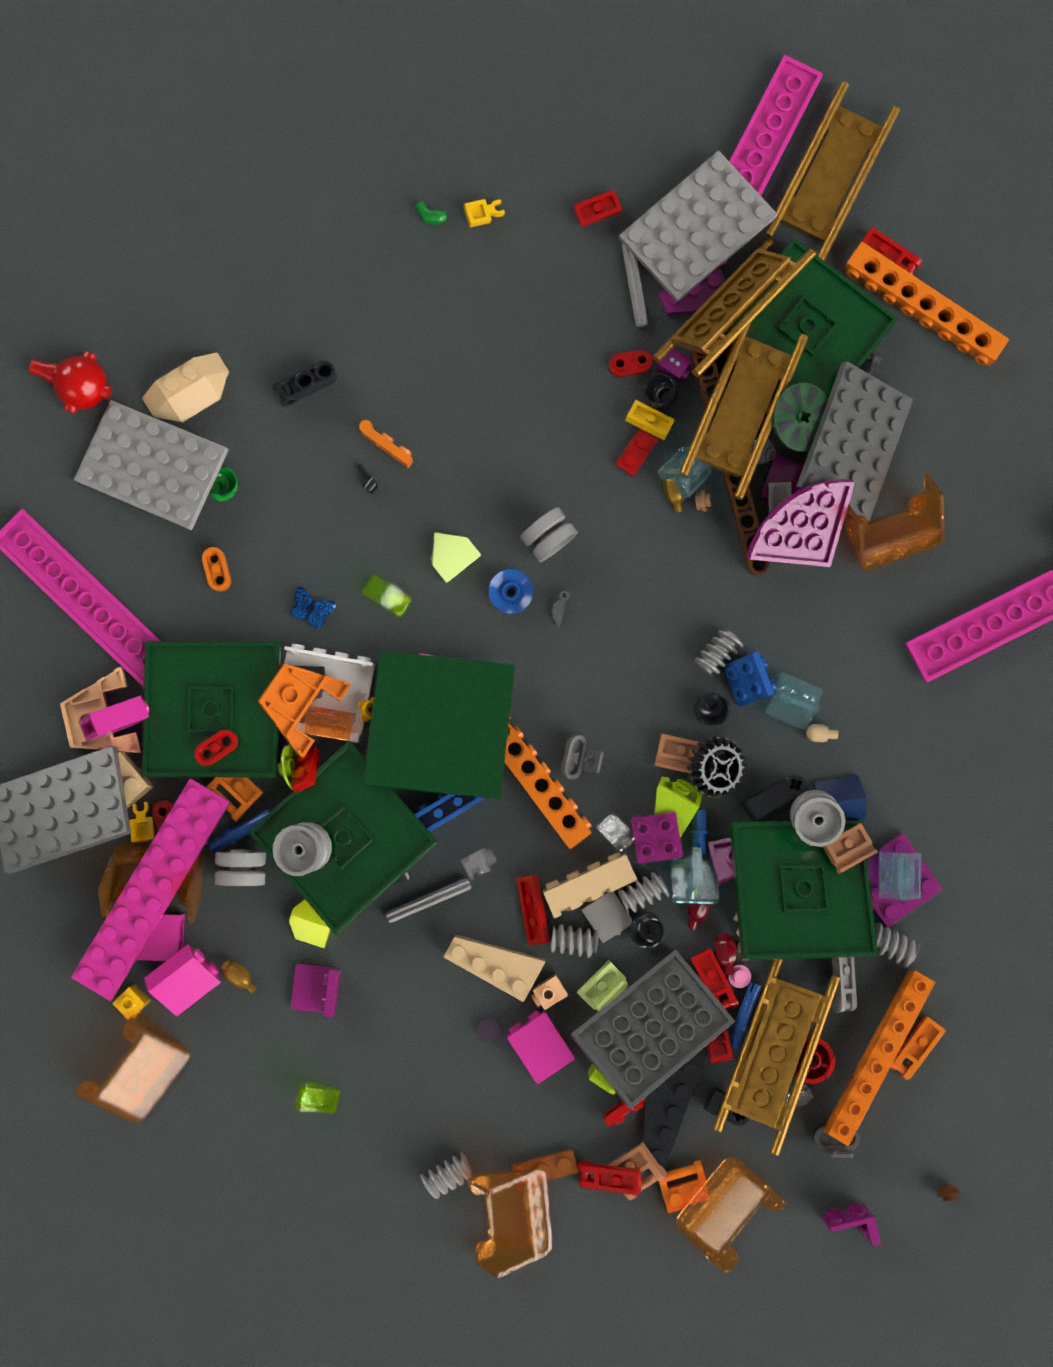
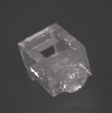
(478, 862)

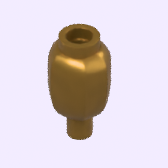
(673, 494)
(237, 975)

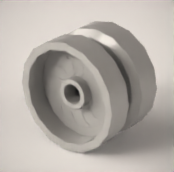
(548, 534)
(822, 830)
(302, 848)
(240, 868)

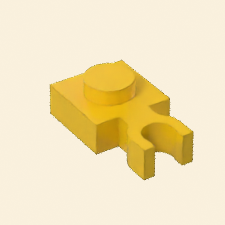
(480, 213)
(142, 827)

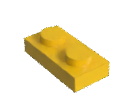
(649, 420)

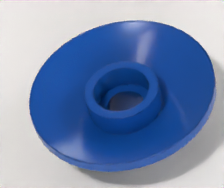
(507, 580)

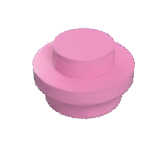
(741, 976)

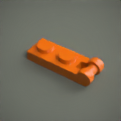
(386, 444)
(917, 1047)

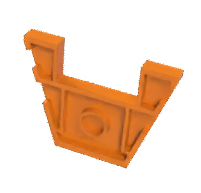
(290, 697)

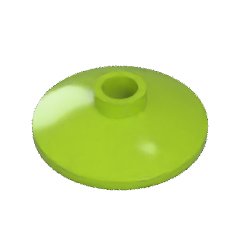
(287, 764)

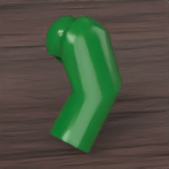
(430, 216)

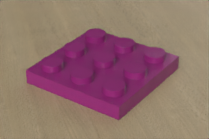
(893, 910)

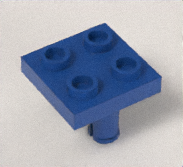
(749, 679)

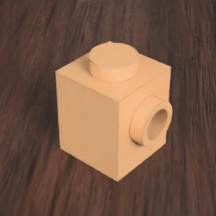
(549, 992)

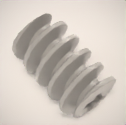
(718, 651)
(642, 892)
(574, 941)
(896, 945)
(447, 1177)

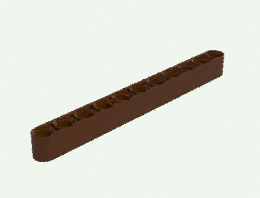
(738, 512)

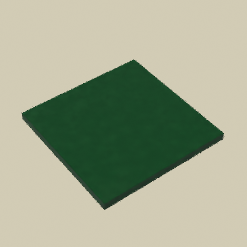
(829, 310)
(205, 690)
(439, 725)
(370, 835)
(794, 898)

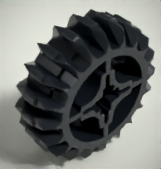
(724, 767)

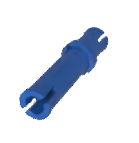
(235, 834)
(744, 1016)

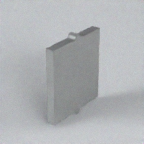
(607, 916)

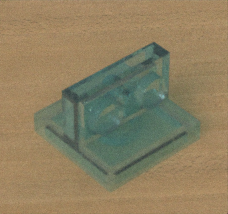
(686, 485)
(794, 701)
(900, 875)
(694, 880)

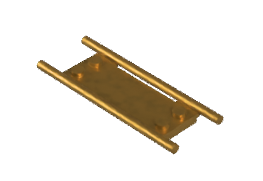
(831, 173)
(708, 325)
(742, 408)
(776, 1054)

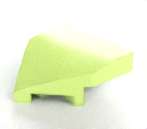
(452, 554)
(603, 986)

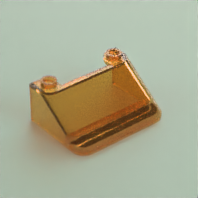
(140, 1074)
(723, 1210)
(516, 1219)

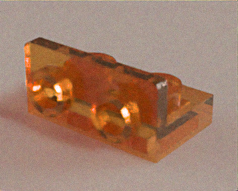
(329, 723)

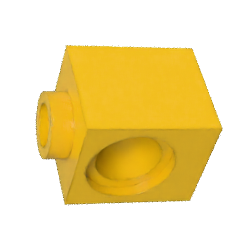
(131, 1001)

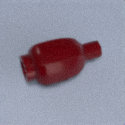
(697, 913)
(725, 952)

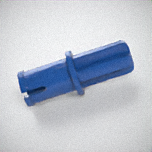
(699, 830)

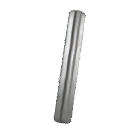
(635, 287)
(428, 900)

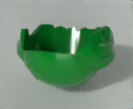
(224, 485)

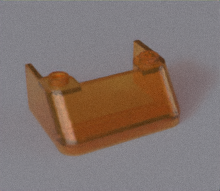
(902, 534)
(122, 866)

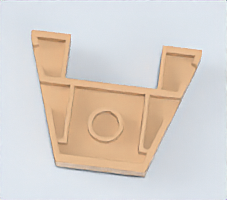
(90, 701)

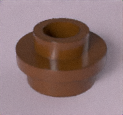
(948, 1193)

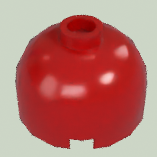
(821, 1065)

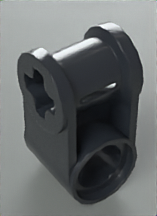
(714, 1103)

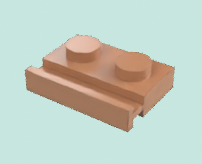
(674, 752)
(850, 848)

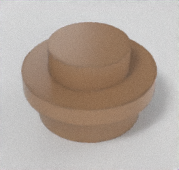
(702, 500)

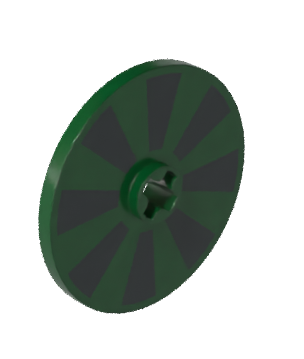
(787, 413)

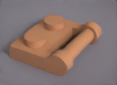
(642, 1159)

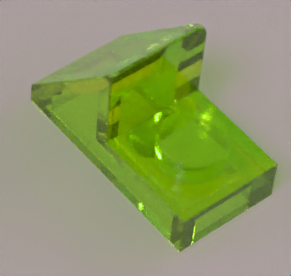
(386, 595)
(317, 1098)

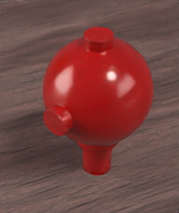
(76, 381)

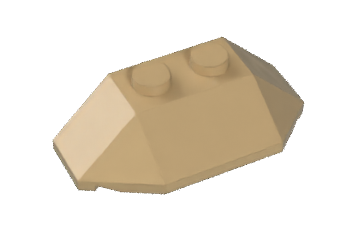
(187, 388)

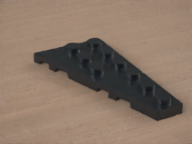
(667, 1107)

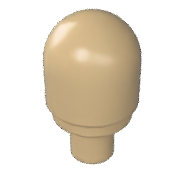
(820, 733)

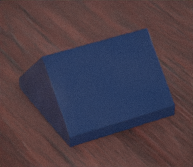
(847, 793)

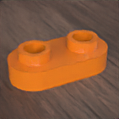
(216, 570)

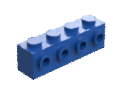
(444, 809)

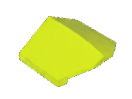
(308, 925)

